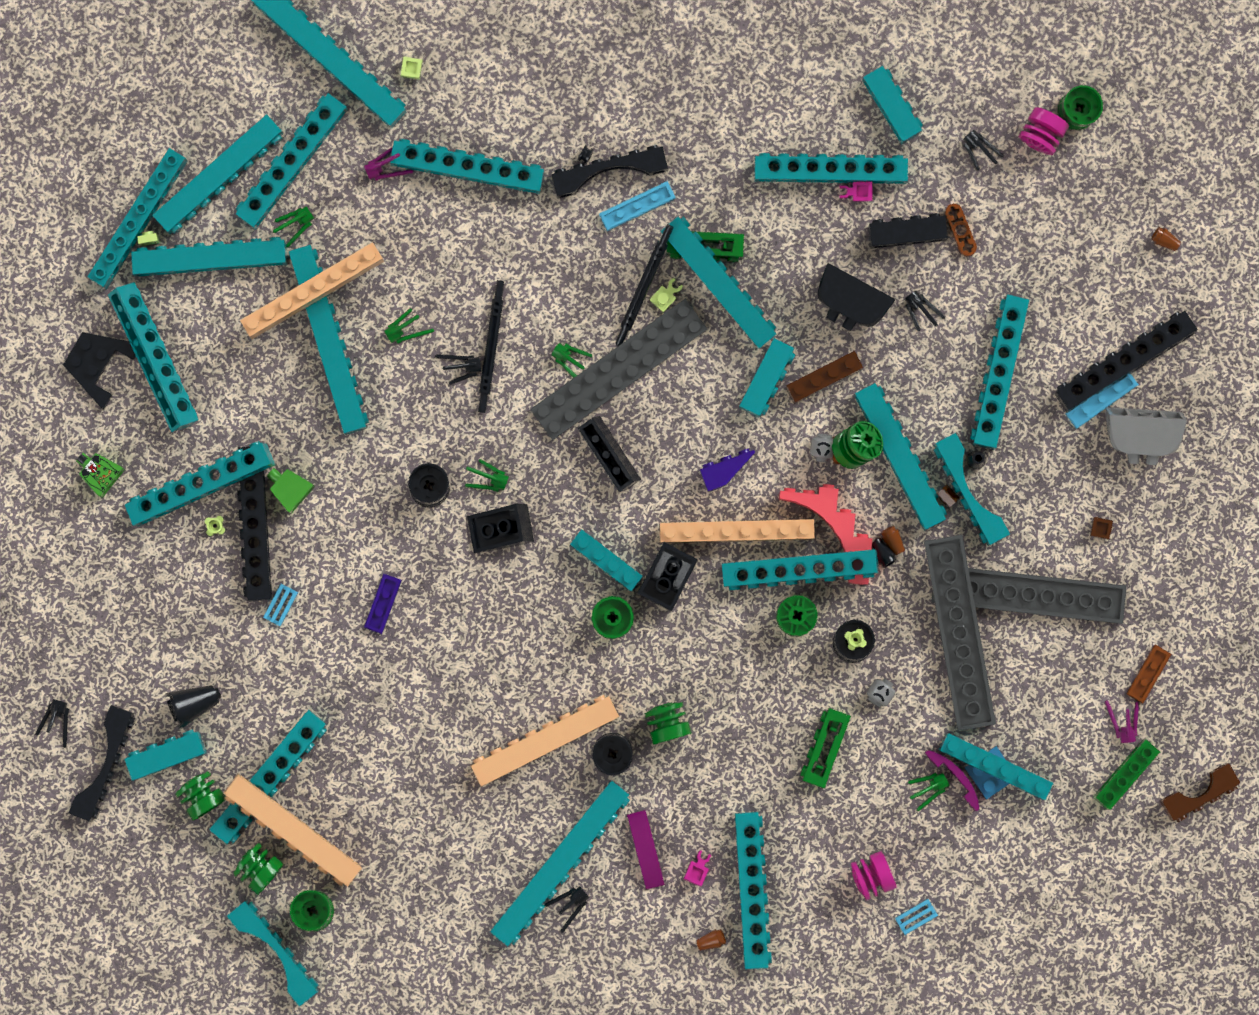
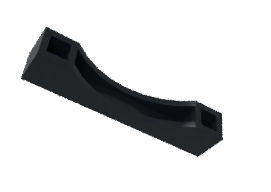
(648, 162)
(117, 725)

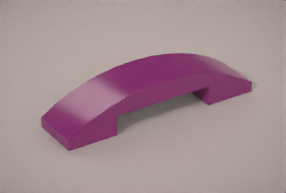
(970, 796)
(645, 849)

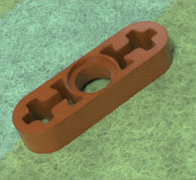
(950, 218)

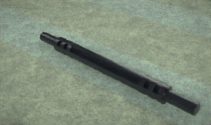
(644, 284)
(491, 345)

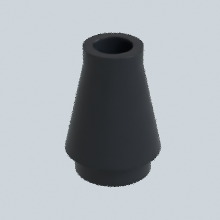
(972, 463)
(884, 554)

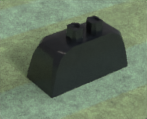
(852, 299)

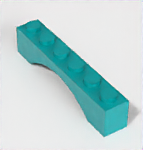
(989, 524)
(995, 766)
(298, 983)

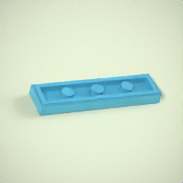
(637, 206)
(1100, 401)

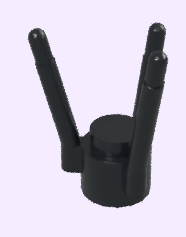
(976, 140)
(916, 301)
(471, 365)
(55, 709)
(577, 897)

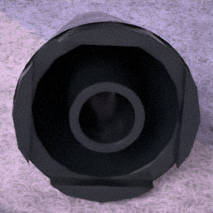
(191, 703)

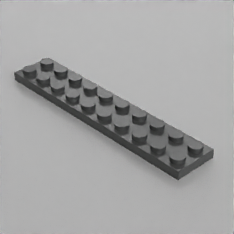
(618, 369)
(1047, 596)
(959, 632)

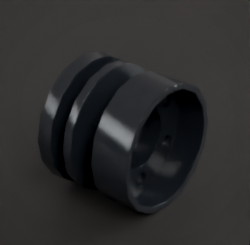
(435, 476)
(840, 643)
(608, 764)

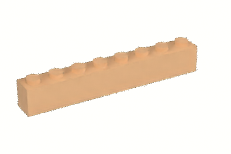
(312, 290)
(737, 531)
(542, 742)
(292, 829)

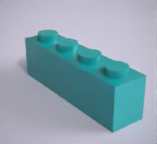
(892, 104)
(766, 378)
(606, 560)
(166, 755)

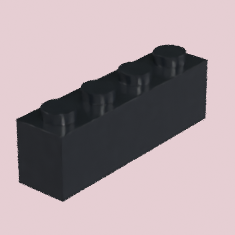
(907, 232)
(609, 453)

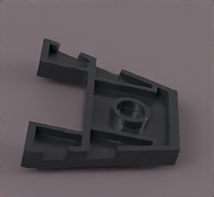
(90, 359)

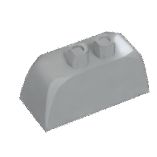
(1145, 432)

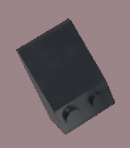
(500, 528)
(667, 576)

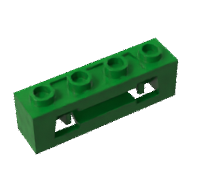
(711, 237)
(820, 736)
(1126, 774)

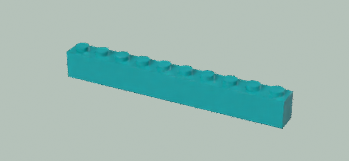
(333, 59)
(330, 346)
(559, 863)

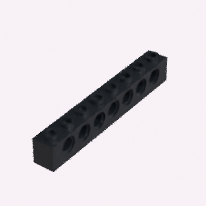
(1181, 321)
(264, 591)

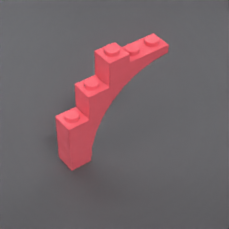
(842, 522)

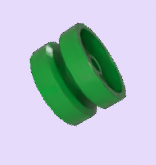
(623, 614)

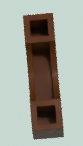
(824, 377)
(1221, 780)

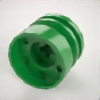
(1087, 99)
(857, 445)
(795, 627)
(667, 722)
(200, 795)
(258, 868)
(302, 916)

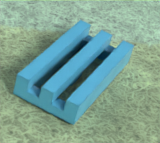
(272, 604)
(908, 930)

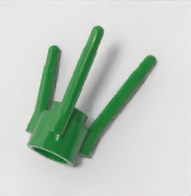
(302, 216)
(395, 331)
(563, 353)
(498, 480)
(937, 783)

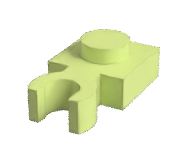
(664, 297)

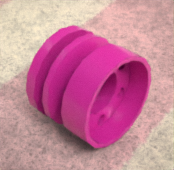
(1045, 128)
(873, 875)

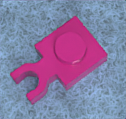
(861, 192)
(696, 871)

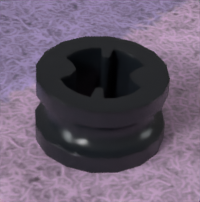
(585, 154)

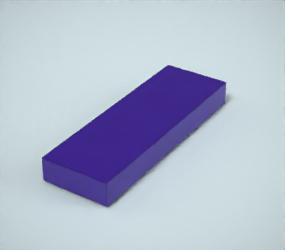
(382, 603)

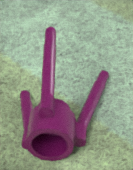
(374, 167)
(1127, 733)

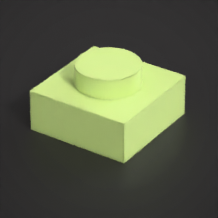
(411, 68)
(148, 238)

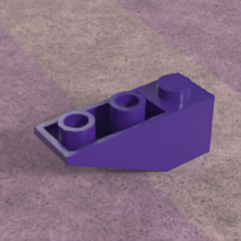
(720, 474)

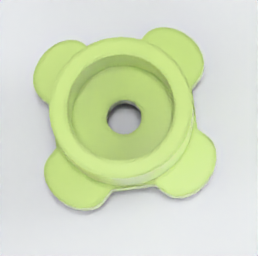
(211, 521)
(860, 639)

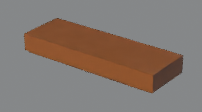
(1148, 674)

